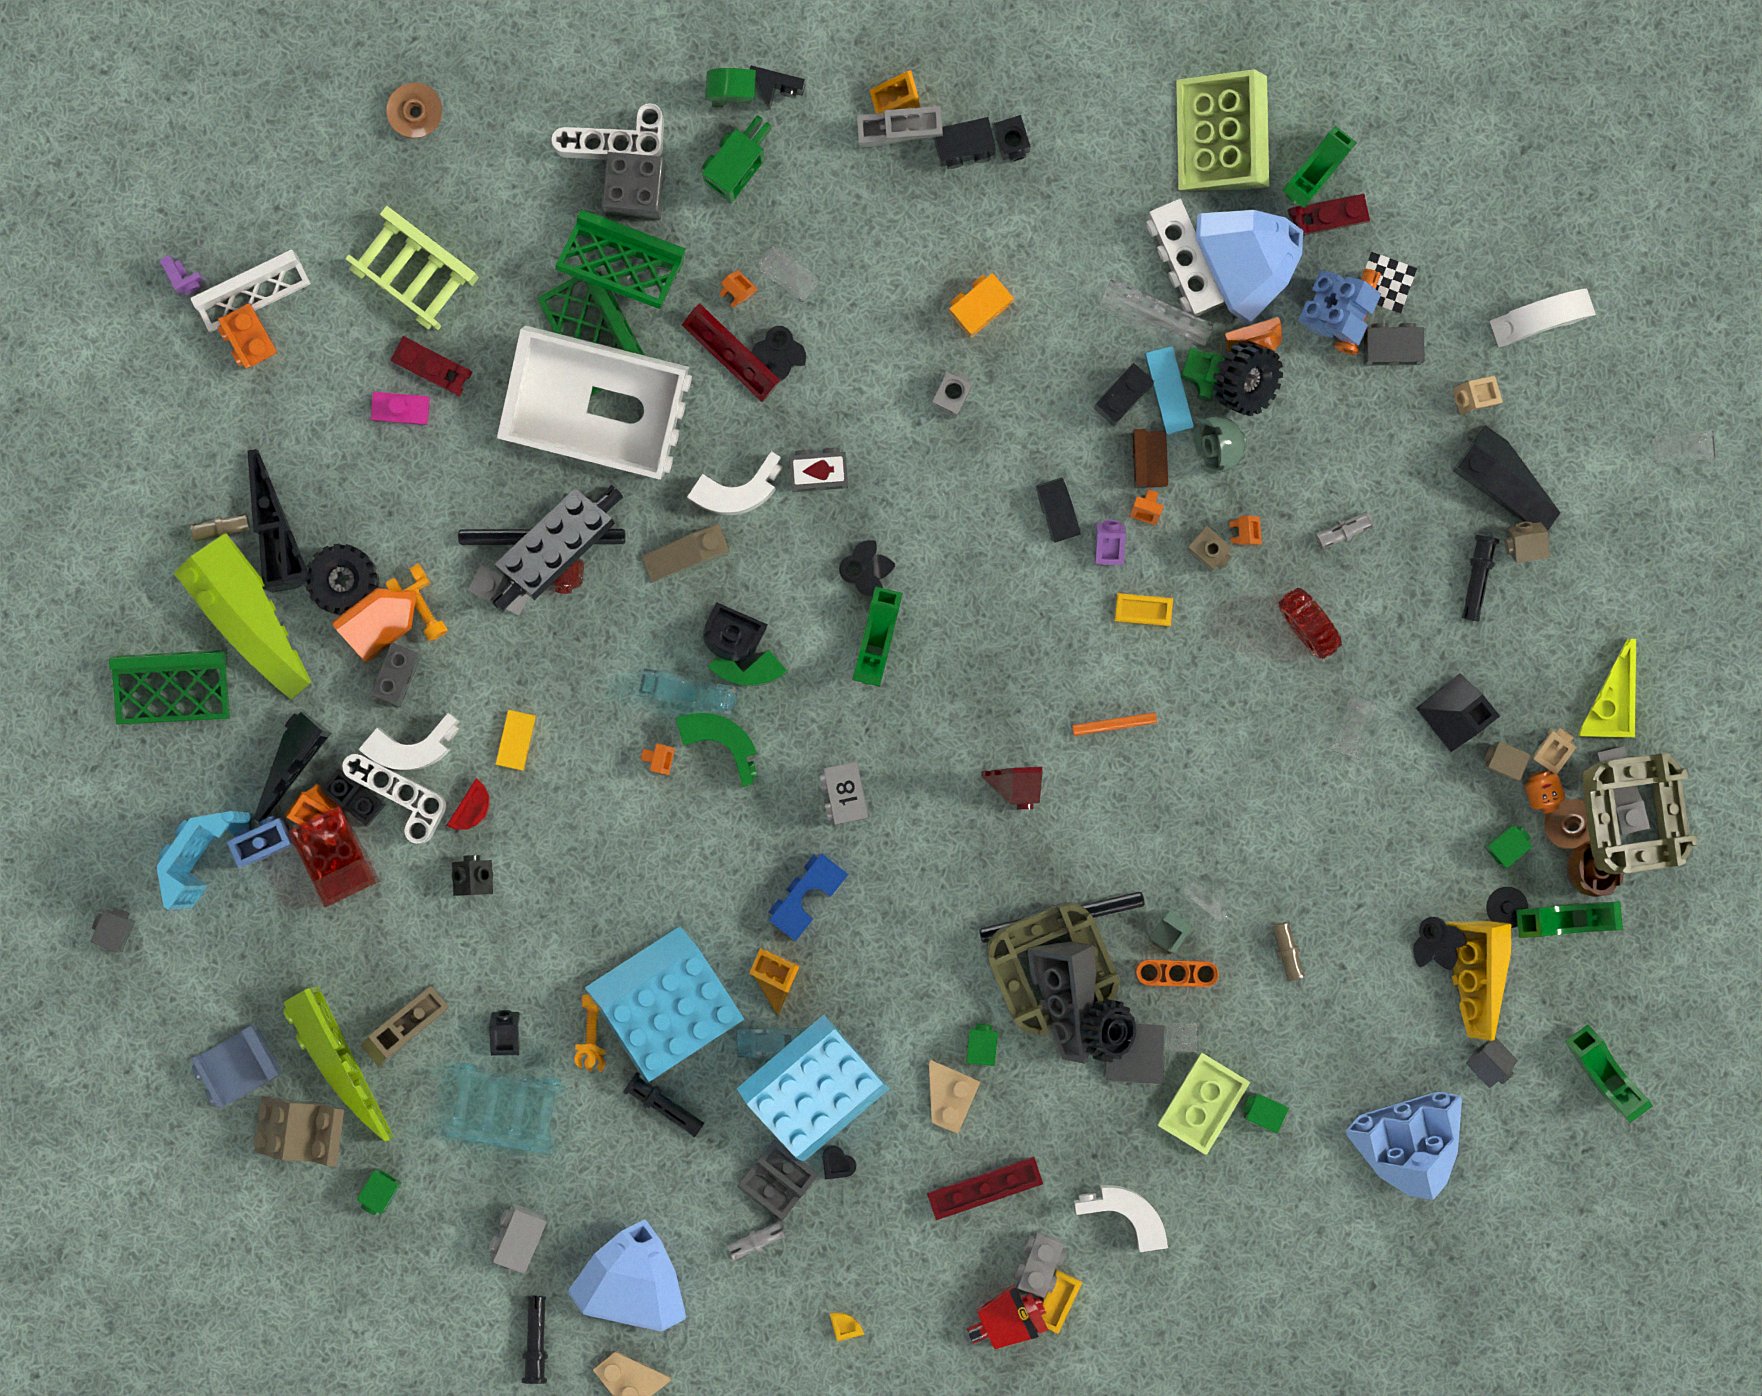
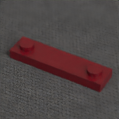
(731, 352)
(985, 1188)

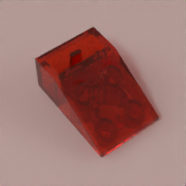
(334, 857)

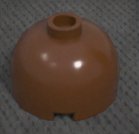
(1586, 877)

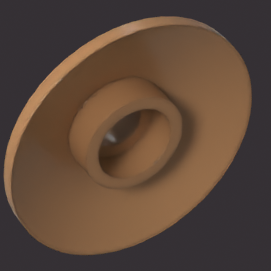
(407, 98)
(1559, 822)

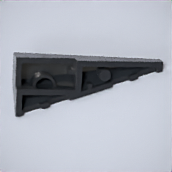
(279, 555)

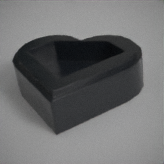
(837, 1164)

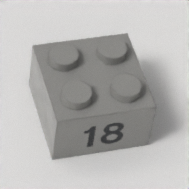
(845, 793)

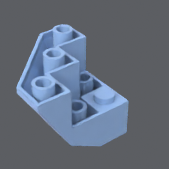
(1249, 256)
(1411, 1142)
(631, 1282)

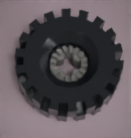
(1248, 378)
(325, 571)

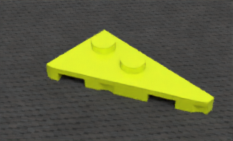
(1615, 704)

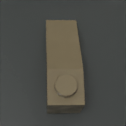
(686, 553)
(404, 1026)

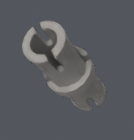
(1344, 530)
(756, 1241)

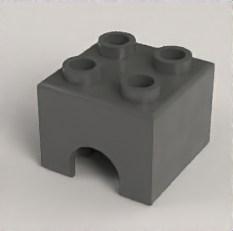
(633, 185)

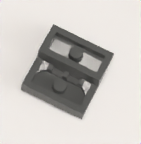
(1145, 1058)
(777, 1180)

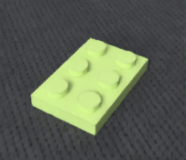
(1203, 1103)

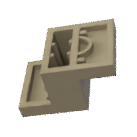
(298, 1130)

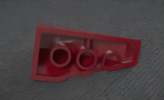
(1017, 785)

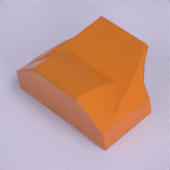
(1264, 333)
(310, 805)

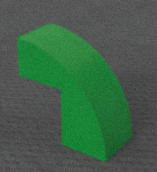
(761, 672)

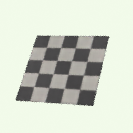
(1393, 282)

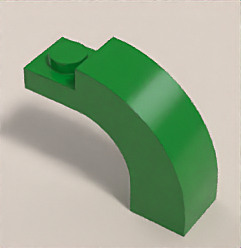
(1319, 167)
(877, 636)
(712, 727)
(1569, 919)
(1606, 1074)

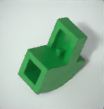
(730, 85)

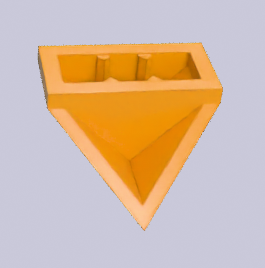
(895, 94)
(774, 976)

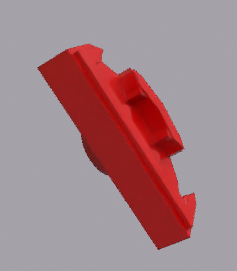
(472, 808)
(1035, 1311)

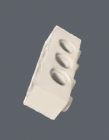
(1175, 216)

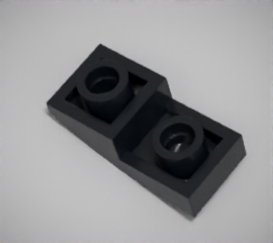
(1058, 509)
(353, 797)

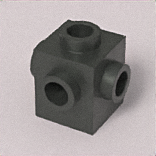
(472, 876)

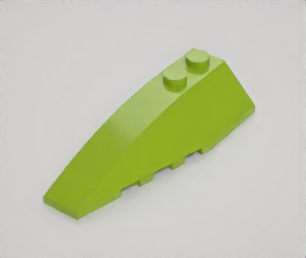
(237, 605)
(330, 1052)

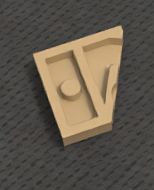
(950, 1096)
(629, 1377)

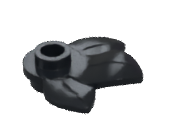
(780, 357)
(871, 567)
(1439, 947)

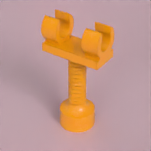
(434, 628)
(590, 1048)

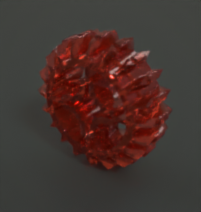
(1310, 623)

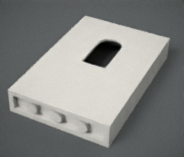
(552, 394)

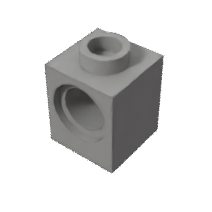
(948, 405)

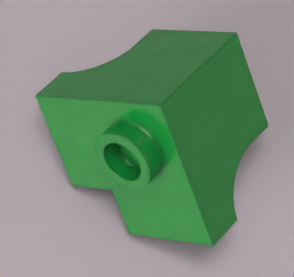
(1200, 371)

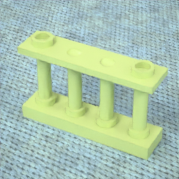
(415, 241)

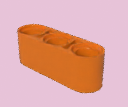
(1190, 976)

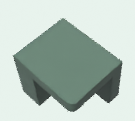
(1171, 932)

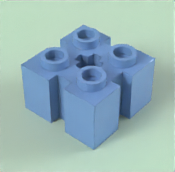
(1339, 307)

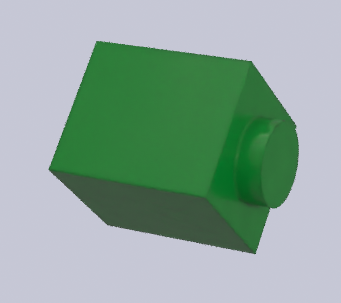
(1509, 845)
(982, 1045)
(1264, 1112)
(378, 1192)

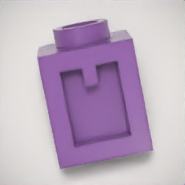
(176, 273)
(1110, 543)

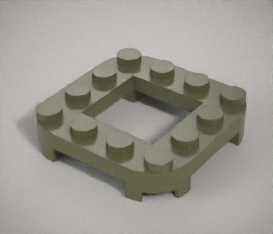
(1670, 808)
(1033, 931)

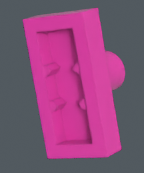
(400, 408)

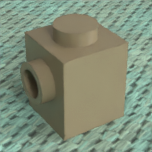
(1527, 542)
(1210, 549)
(1506, 760)

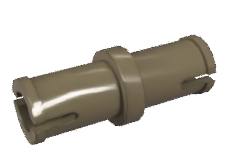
(219, 527)
(1288, 951)

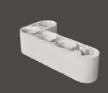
(608, 137)
(392, 791)

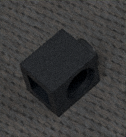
(1016, 127)

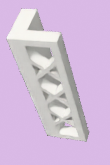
(248, 280)

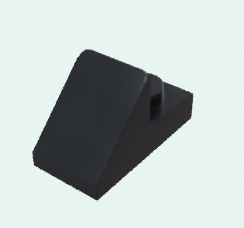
(768, 81)

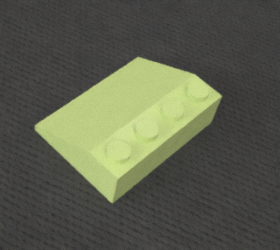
(1223, 132)

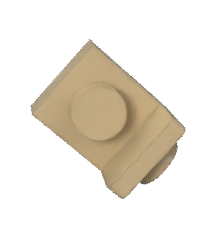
(1477, 394)
(1555, 750)

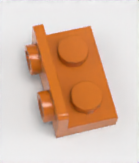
(246, 336)

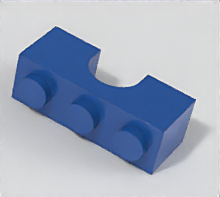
(820, 874)

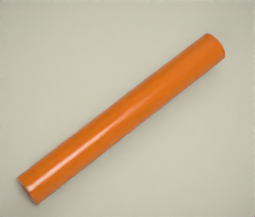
(1114, 724)

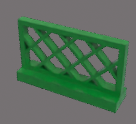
(628, 243)
(609, 312)
(169, 662)

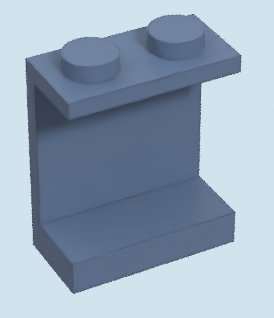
(236, 1067)

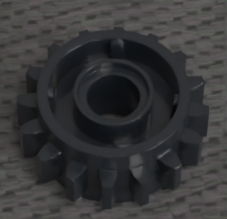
(1108, 1030)

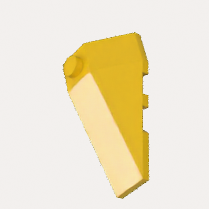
(1482, 975)

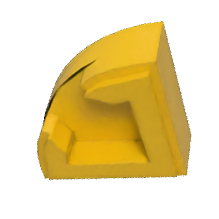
(845, 1326)

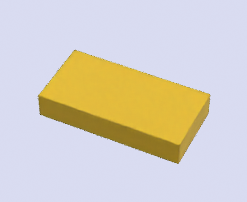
(1143, 609)
(516, 740)
(1060, 1300)

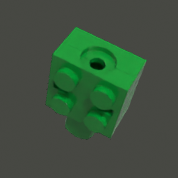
(736, 160)

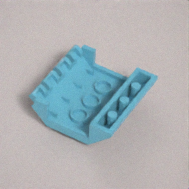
(177, 884)

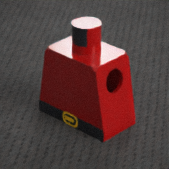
(1003, 1320)

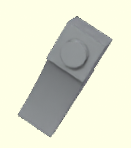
(899, 126)
(1628, 802)

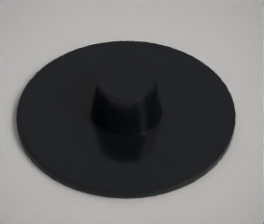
(1503, 904)

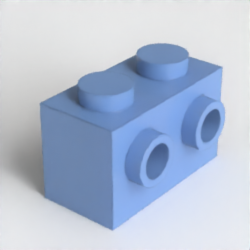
(261, 842)

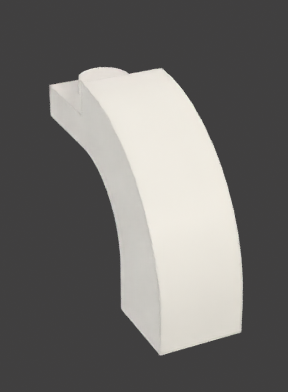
(1542, 316)
(737, 500)
(391, 754)
(1146, 1221)

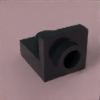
(504, 1033)

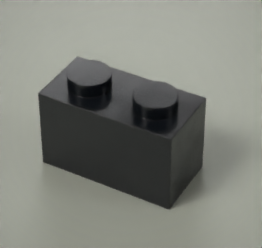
(965, 142)
(1123, 394)

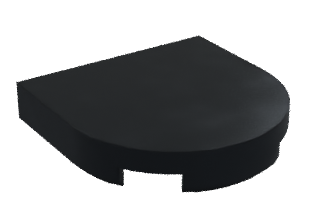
(732, 633)

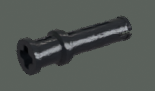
(1481, 565)
(651, 1097)
(535, 1353)

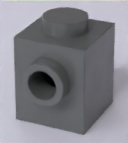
(112, 929)
(1492, 1063)

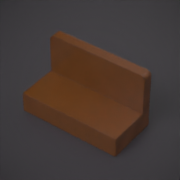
(1150, 458)

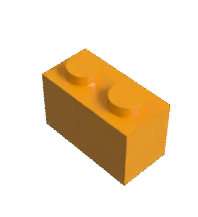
(981, 304)

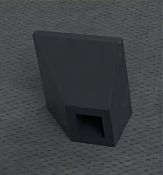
(1457, 712)

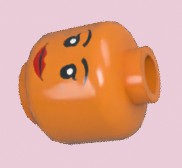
(1544, 791)

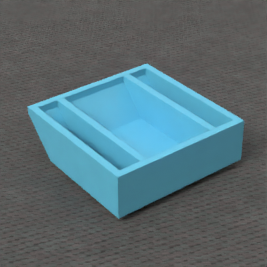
(664, 1004)
(812, 1089)

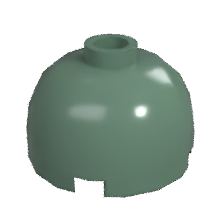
(1220, 443)

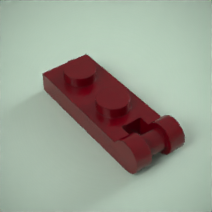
(1331, 214)
(430, 365)

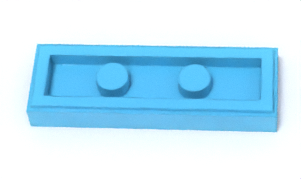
(1169, 390)

